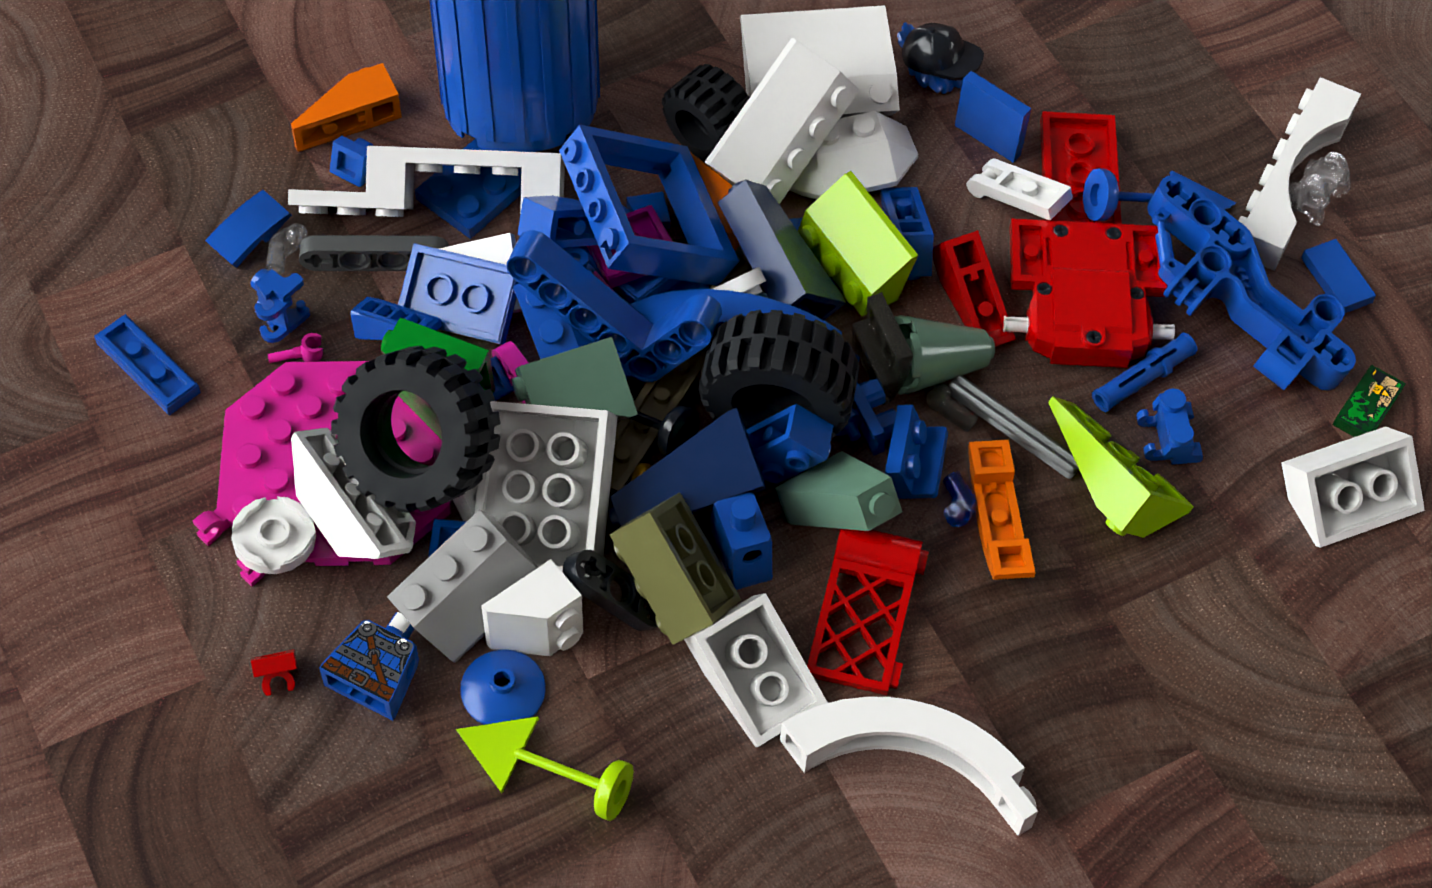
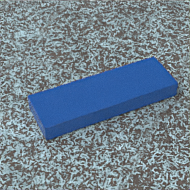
(147, 364)

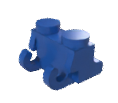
(274, 302)
(1172, 428)

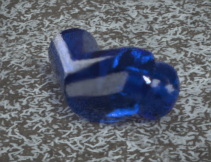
(963, 500)

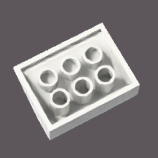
(847, 38)
(551, 478)

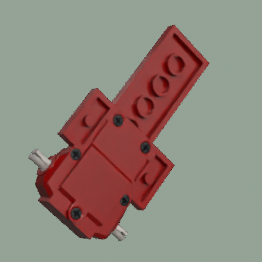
(1084, 272)

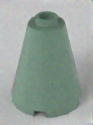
(942, 351)

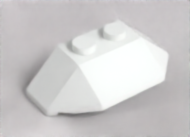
(869, 146)
(342, 513)

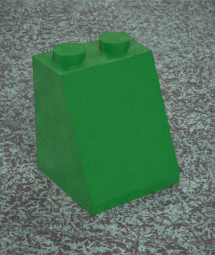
(411, 334)

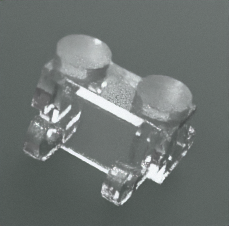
(1319, 181)

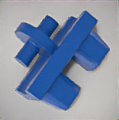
(873, 427)

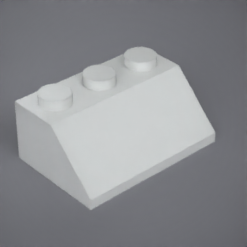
(1354, 485)

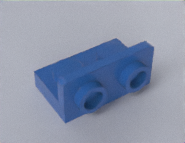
(915, 455)

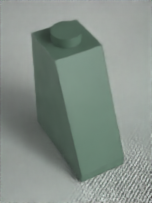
(578, 379)
(839, 495)

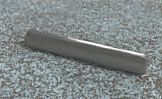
(1014, 426)

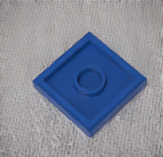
(992, 116)

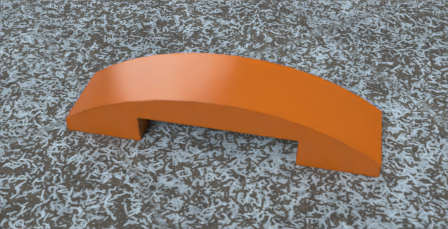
(998, 512)

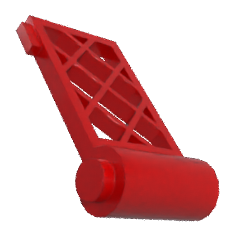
(884, 560)

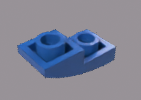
(247, 226)

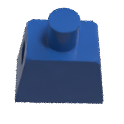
(741, 529)

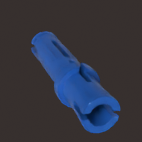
(1158, 363)

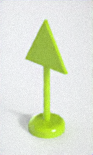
(503, 744)

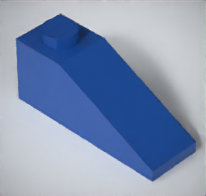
(909, 216)

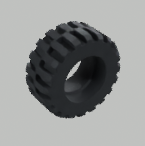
(778, 361)
(368, 437)

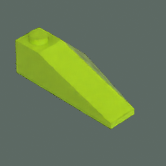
(1121, 490)

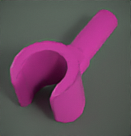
(304, 351)

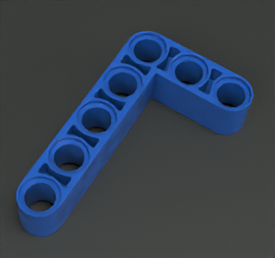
(599, 313)

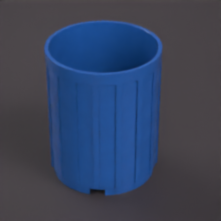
(517, 69)

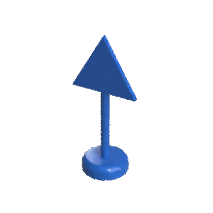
(1102, 195)

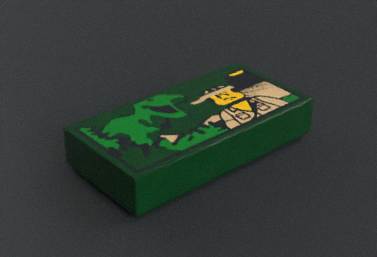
(1369, 402)

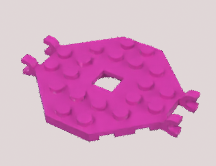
(260, 456)

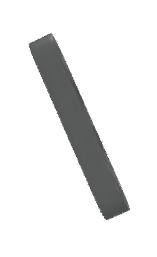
(333, 252)

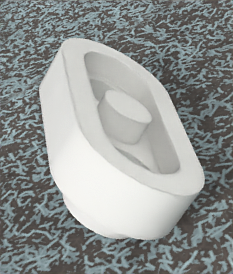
(745, 283)

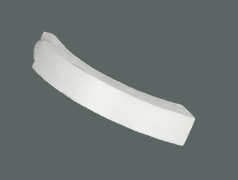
(918, 729)

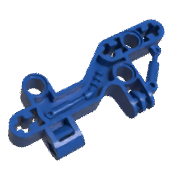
(1232, 271)

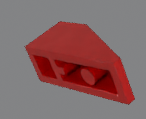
(971, 285)

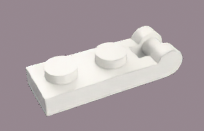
(1020, 189)

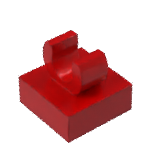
(275, 665)

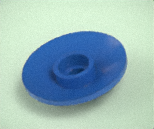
(496, 704)

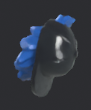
(938, 55)

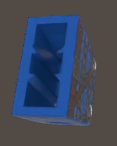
(374, 665)

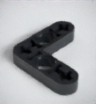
(629, 608)

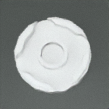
(273, 535)

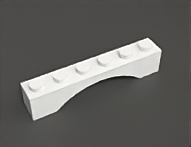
(1320, 124)

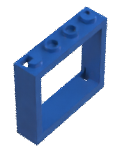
(709, 250)

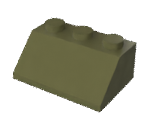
(675, 569)

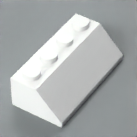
(783, 121)

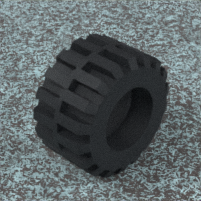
(703, 108)

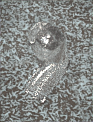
(283, 244)

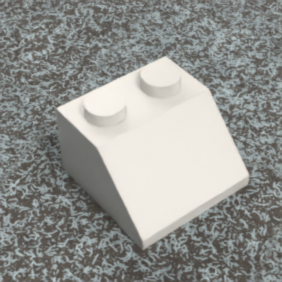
(535, 614)

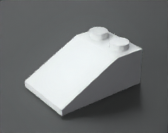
(756, 668)

